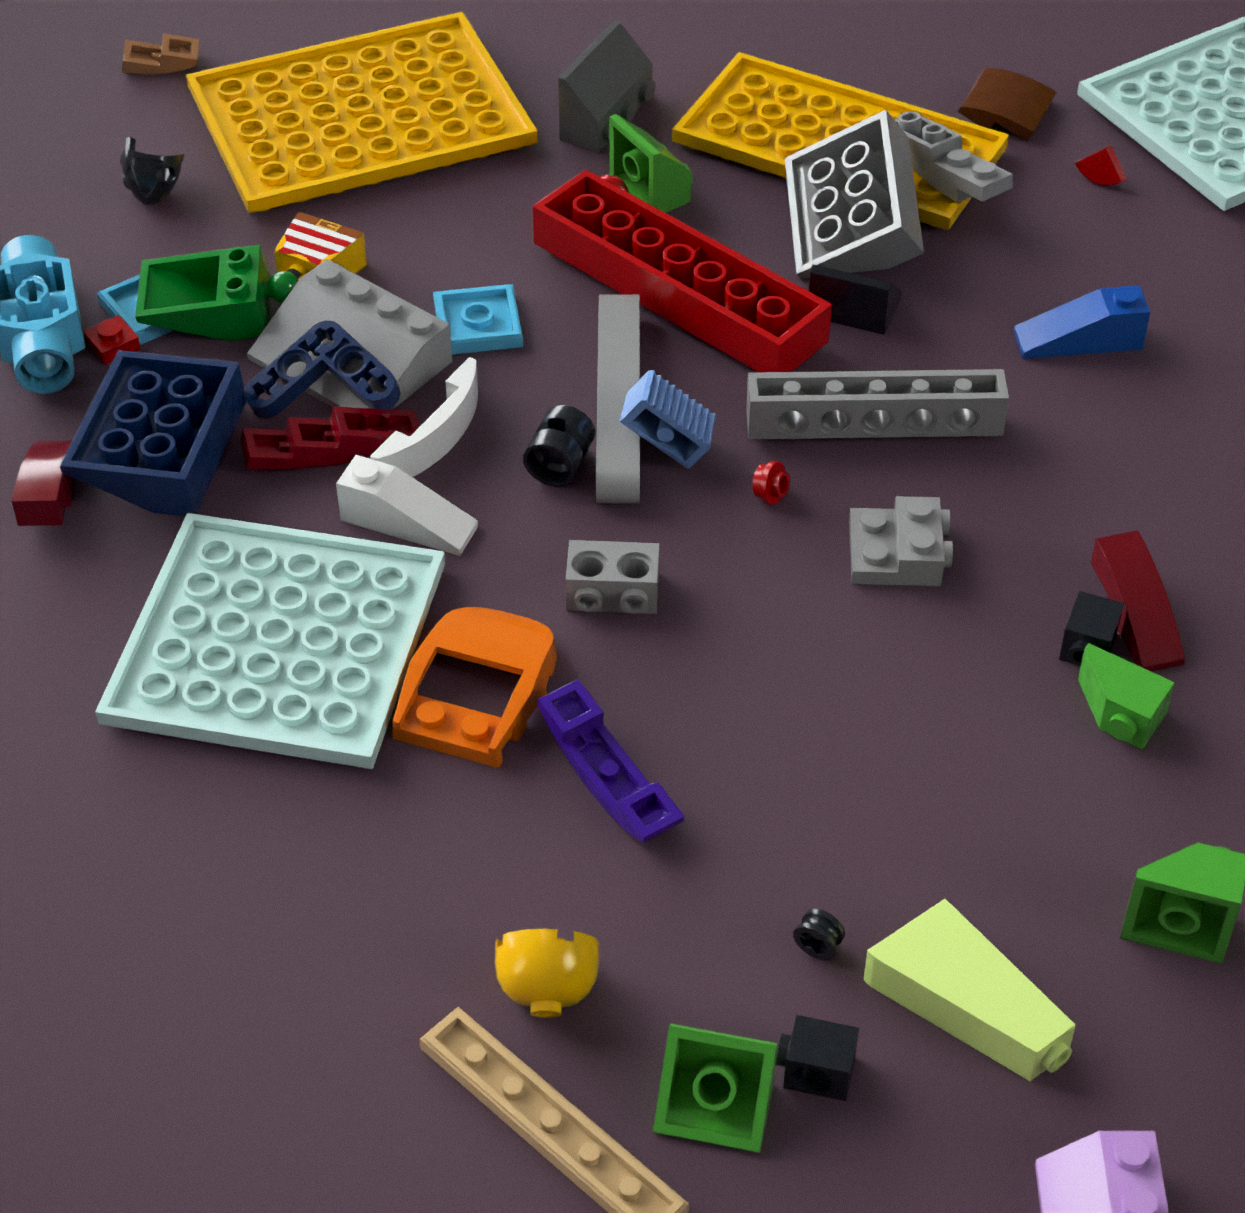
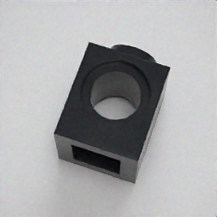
(1093, 622)
(818, 1057)

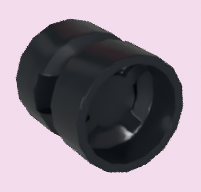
(559, 445)

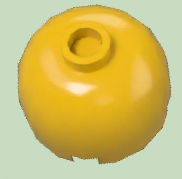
(545, 969)

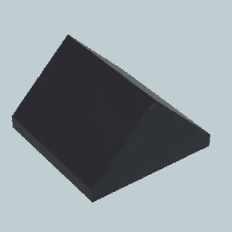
(855, 298)

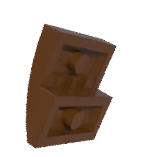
(1008, 100)

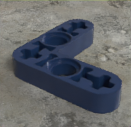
(328, 358)

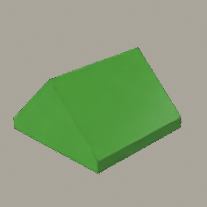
(715, 1087)

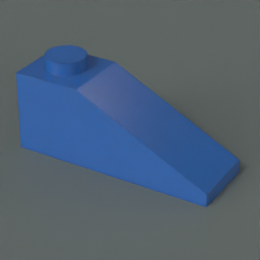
(1091, 324)

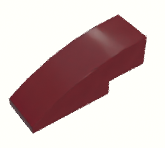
(41, 487)
(1147, 616)

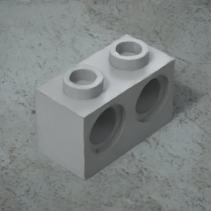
(612, 576)

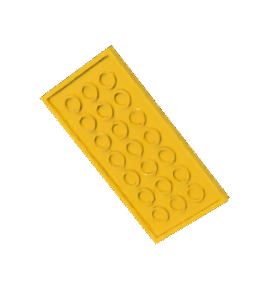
(770, 111)

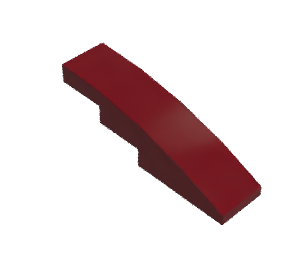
(324, 441)

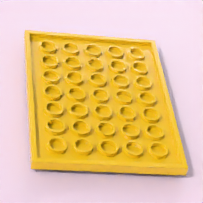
(359, 111)

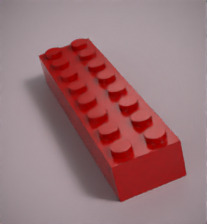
(682, 274)

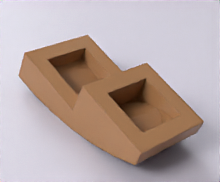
(173, 55)

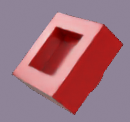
(109, 337)

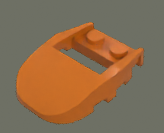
(487, 639)

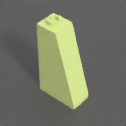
(971, 991)

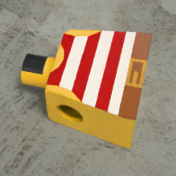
(314, 240)

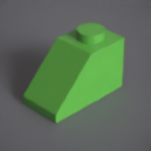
(1123, 696)

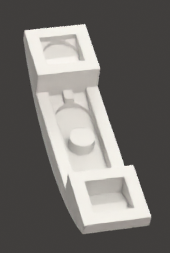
(440, 430)

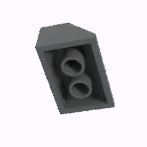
(601, 82)

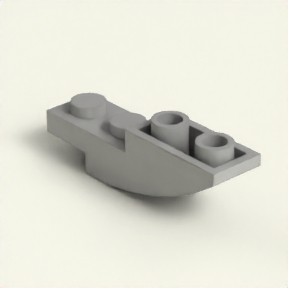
(946, 166)

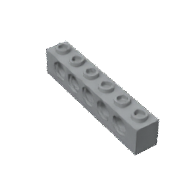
(876, 404)

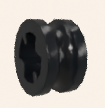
(819, 934)

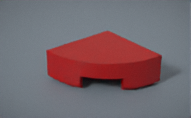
(1102, 167)

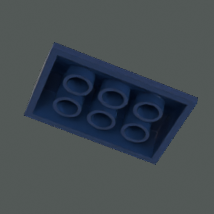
(157, 430)

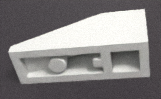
(400, 506)

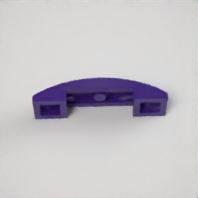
(604, 766)

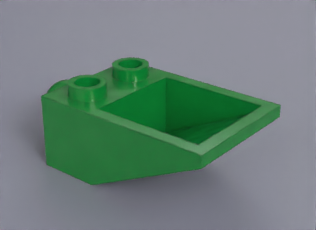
(211, 293)

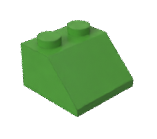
(647, 166)
(1187, 901)

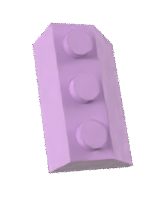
(1103, 1175)

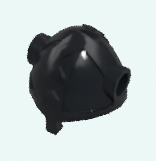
(149, 175)

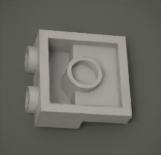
(900, 543)

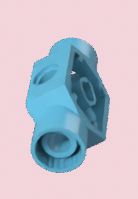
(38, 314)

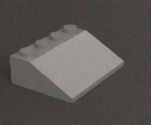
(854, 200)
(393, 330)

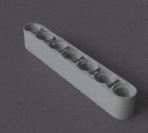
(617, 373)

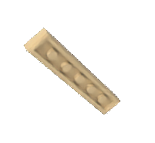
(547, 1119)

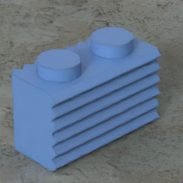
(668, 419)

